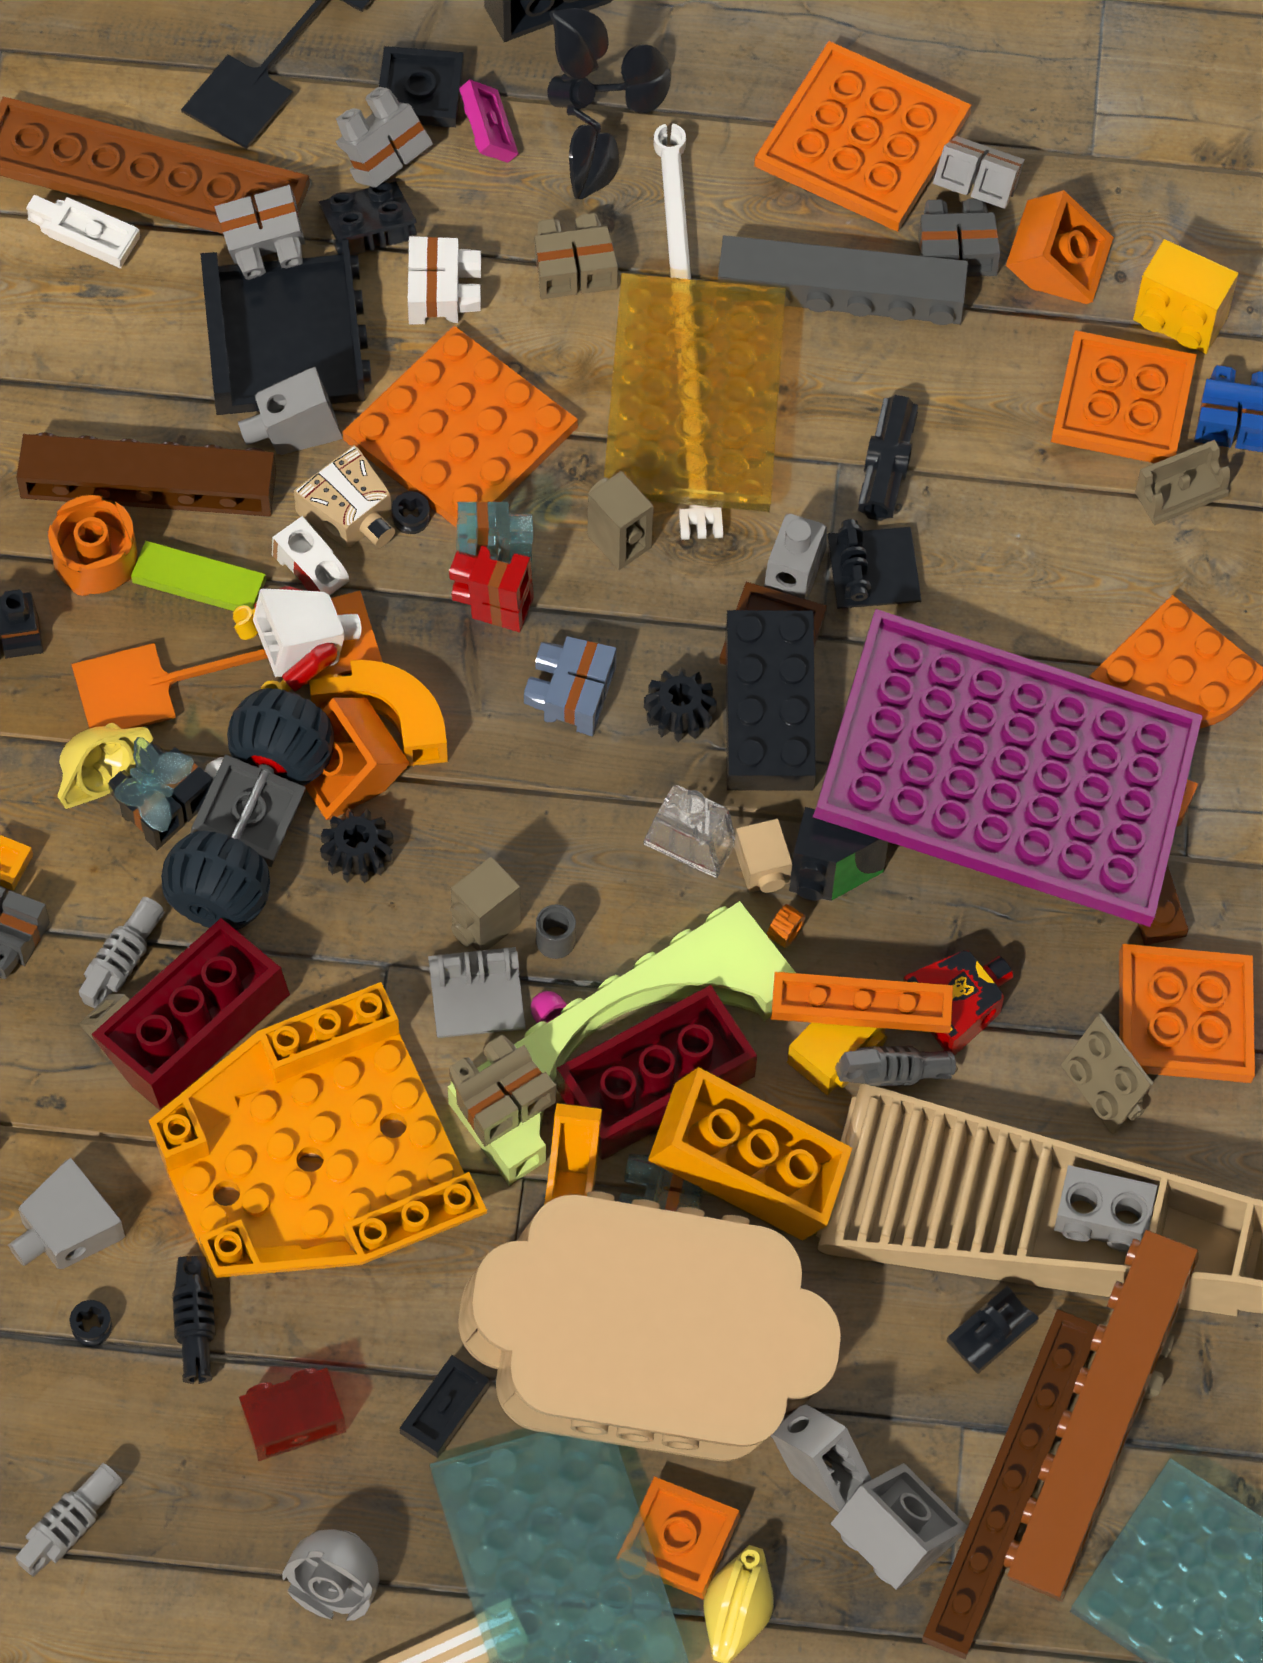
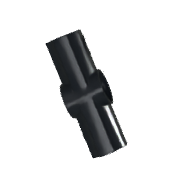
(888, 458)

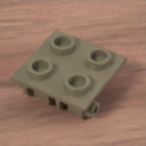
(1107, 1075)

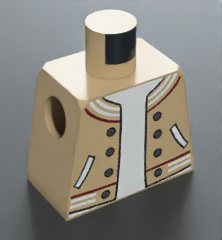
(347, 501)

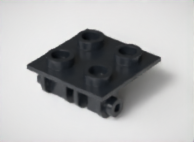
(368, 213)
(873, 566)

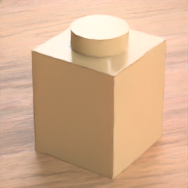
(763, 856)

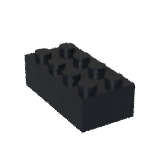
(770, 700)

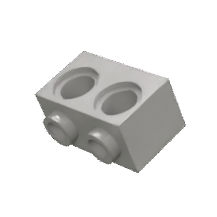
(1107, 1196)

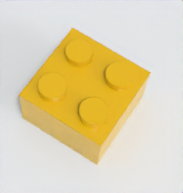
(1185, 296)

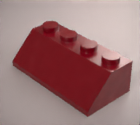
(192, 1013)

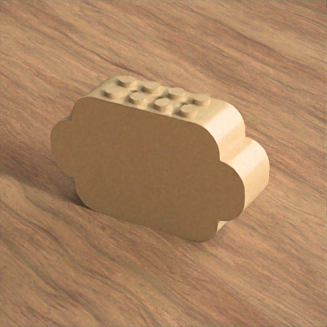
(649, 1327)

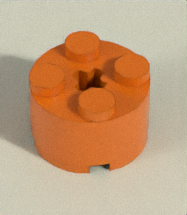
(93, 545)

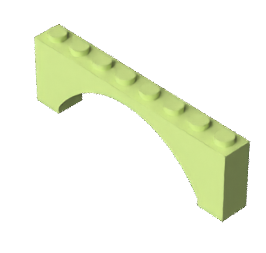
(723, 952)

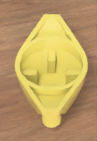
(94, 759)
(738, 1604)

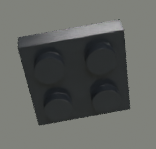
(425, 81)

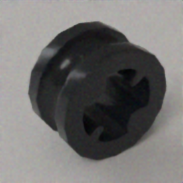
(410, 523)
(96, 1335)

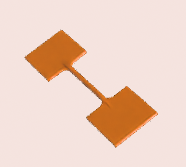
(134, 688)

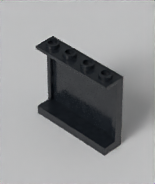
(283, 326)

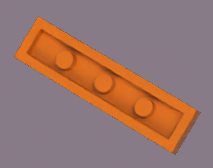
(862, 1002)

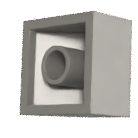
(898, 1525)

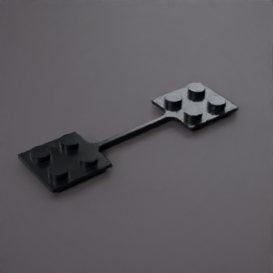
(242, 98)

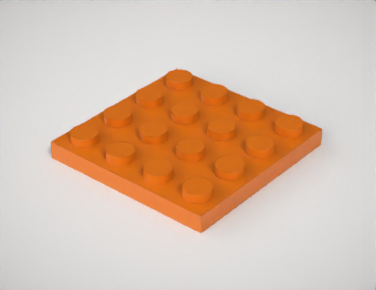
(862, 136)
(460, 426)

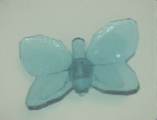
(149, 782)

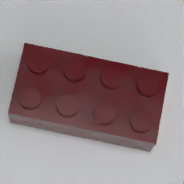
(639, 1067)

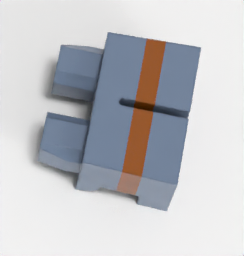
(578, 684)

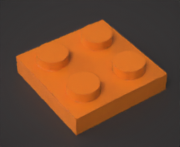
(686, 1534)

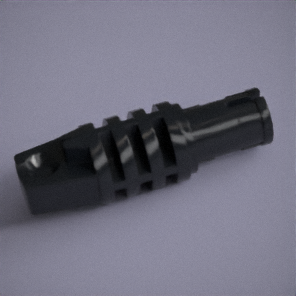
(194, 1316)

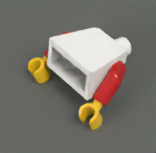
(297, 633)

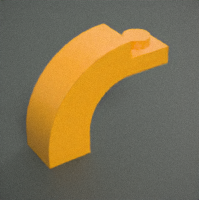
(397, 698)

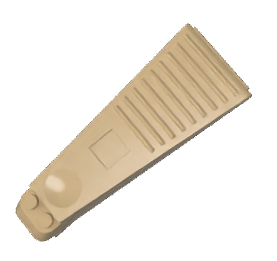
(985, 1202)

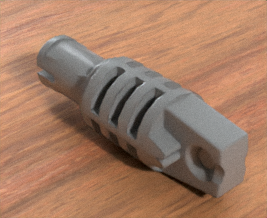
(120, 953)
(67, 1521)

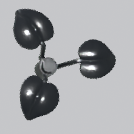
(646, 76)

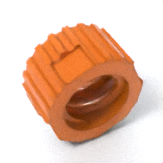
(786, 926)

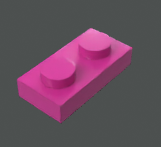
(488, 121)

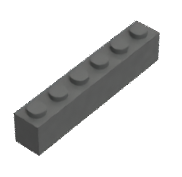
(849, 279)

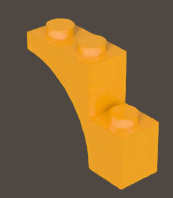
(573, 1151)

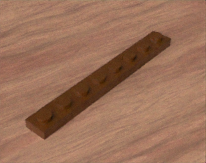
(1009, 1485)

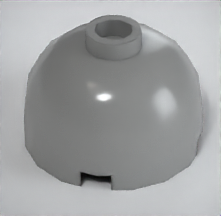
(332, 1574)

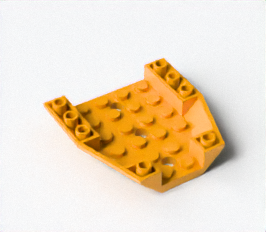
(322, 1090)

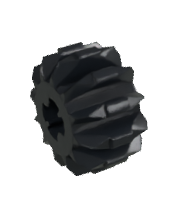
(695, 707)
(372, 846)

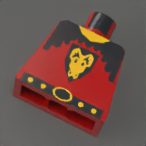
(975, 994)

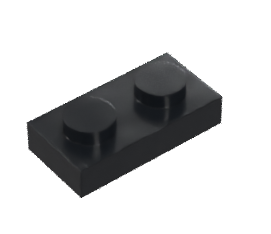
(444, 1406)

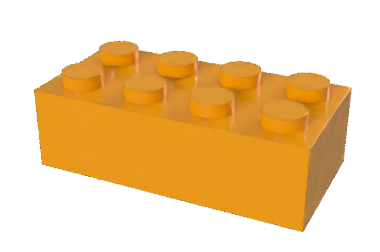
(750, 1154)

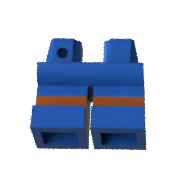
(1225, 402)

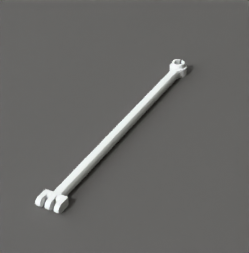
(680, 268)

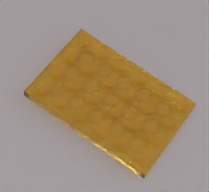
(696, 390)

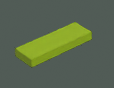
(197, 577)

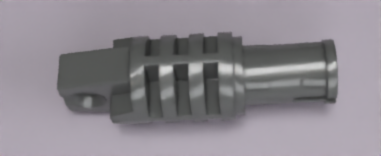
(894, 1065)

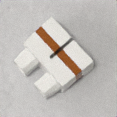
(434, 279)

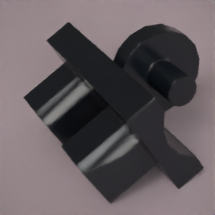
(992, 1330)

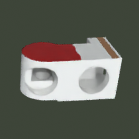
(309, 557)

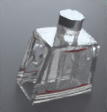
(689, 830)

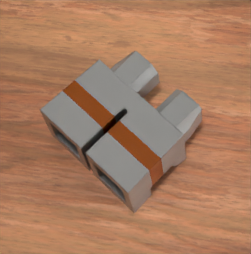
(382, 139)
(970, 163)
(279, 234)

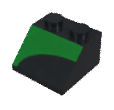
(833, 859)

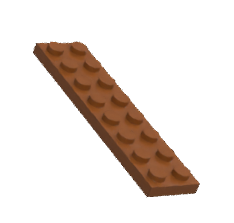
(130, 166)

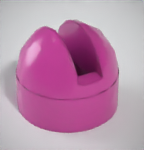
(547, 1006)

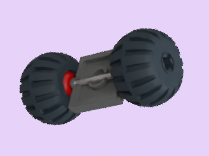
(224, 862)

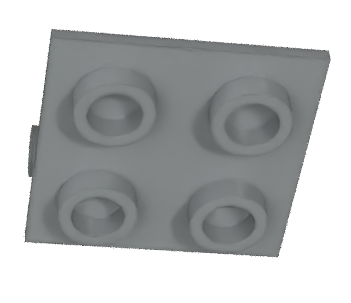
(476, 992)

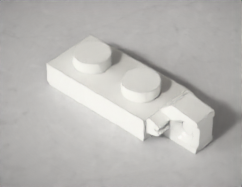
(84, 228)

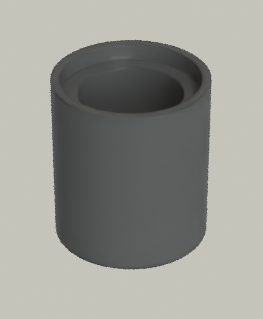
(555, 946)

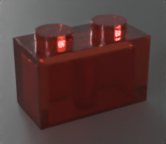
(292, 1413)

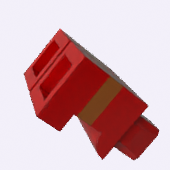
(494, 589)

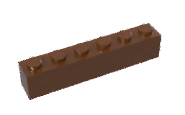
(147, 474)

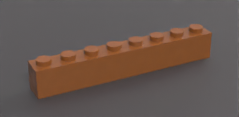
(1102, 1415)

